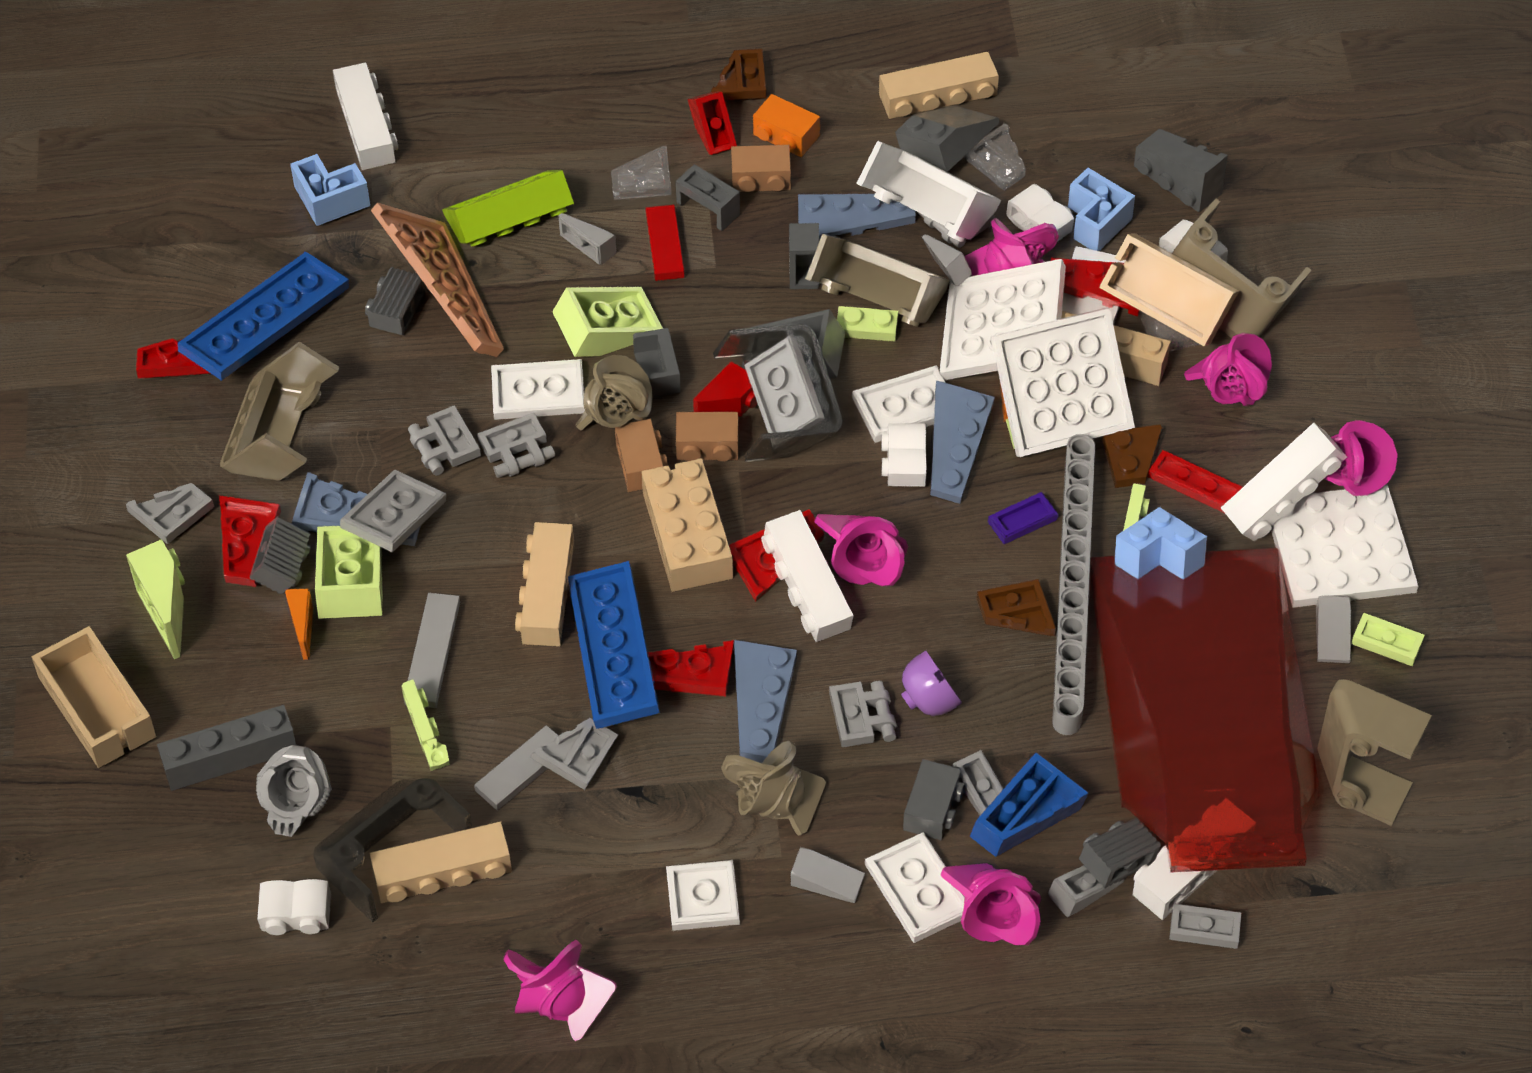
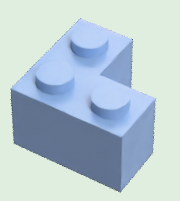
(329, 194)
(1100, 209)
(1163, 542)

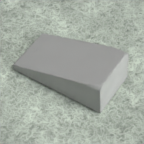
(589, 239)
(949, 259)
(1333, 629)
(979, 780)
(825, 876)
(1077, 890)

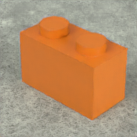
(786, 124)

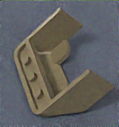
(877, 278)
(1255, 305)
(271, 414)
(1360, 723)

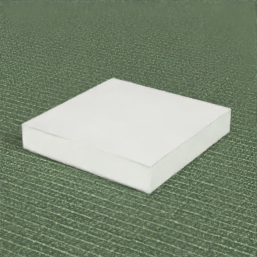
(702, 895)

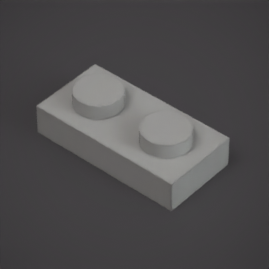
(1205, 926)

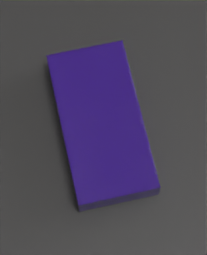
(1022, 518)

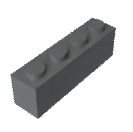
(225, 747)

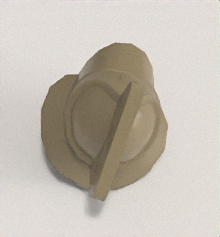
(616, 393)
(775, 787)

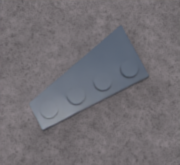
(851, 213)
(957, 434)
(326, 504)
(762, 694)

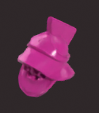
(1010, 249)
(1236, 370)
(1369, 458)
(865, 548)
(996, 903)
(561, 989)

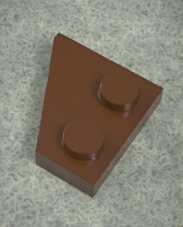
(743, 76)
(1017, 608)

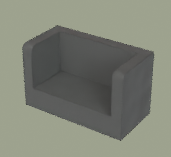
(710, 193)
(802, 248)
(657, 358)

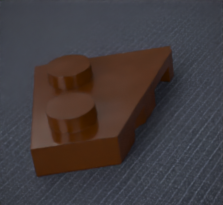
(1131, 454)

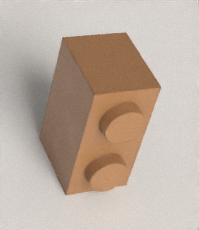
(761, 168)
(707, 436)
(638, 451)

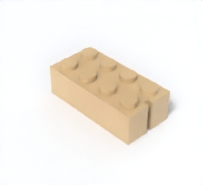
(1169, 289)
(687, 525)
(93, 696)

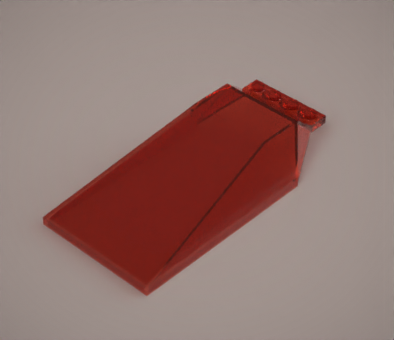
(1208, 709)

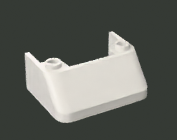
(927, 190)

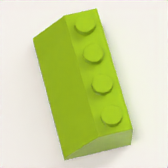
(509, 206)

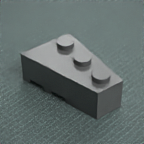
(1182, 168)

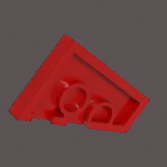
(1085, 278)
(164, 360)
(242, 532)
(758, 566)
(693, 671)

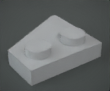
(172, 511)
(576, 752)

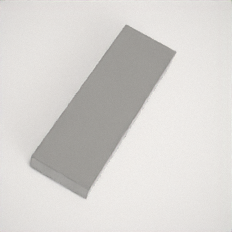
(514, 772)

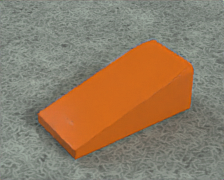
(301, 611)

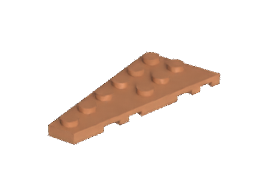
(438, 263)

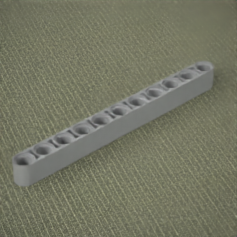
(1076, 515)

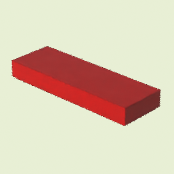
(664, 242)
(1192, 480)

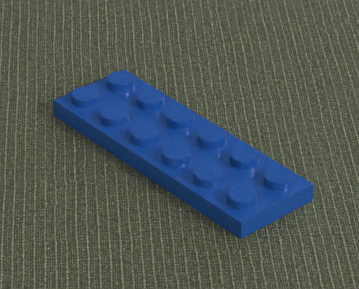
(263, 315)
(613, 645)

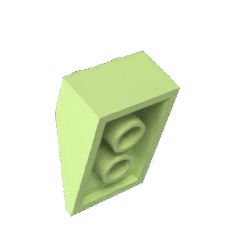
(603, 318)
(347, 575)
(159, 587)

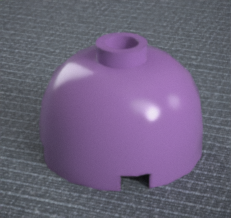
(927, 687)

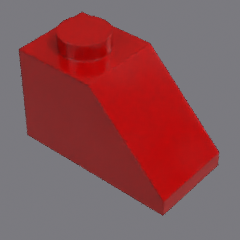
(712, 121)
(727, 392)

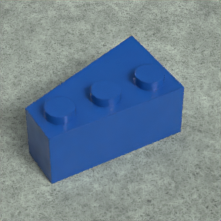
(1027, 805)

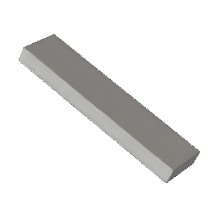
(434, 644)

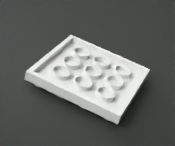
(993, 306)
(1062, 381)
(1343, 548)

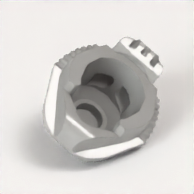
(292, 788)

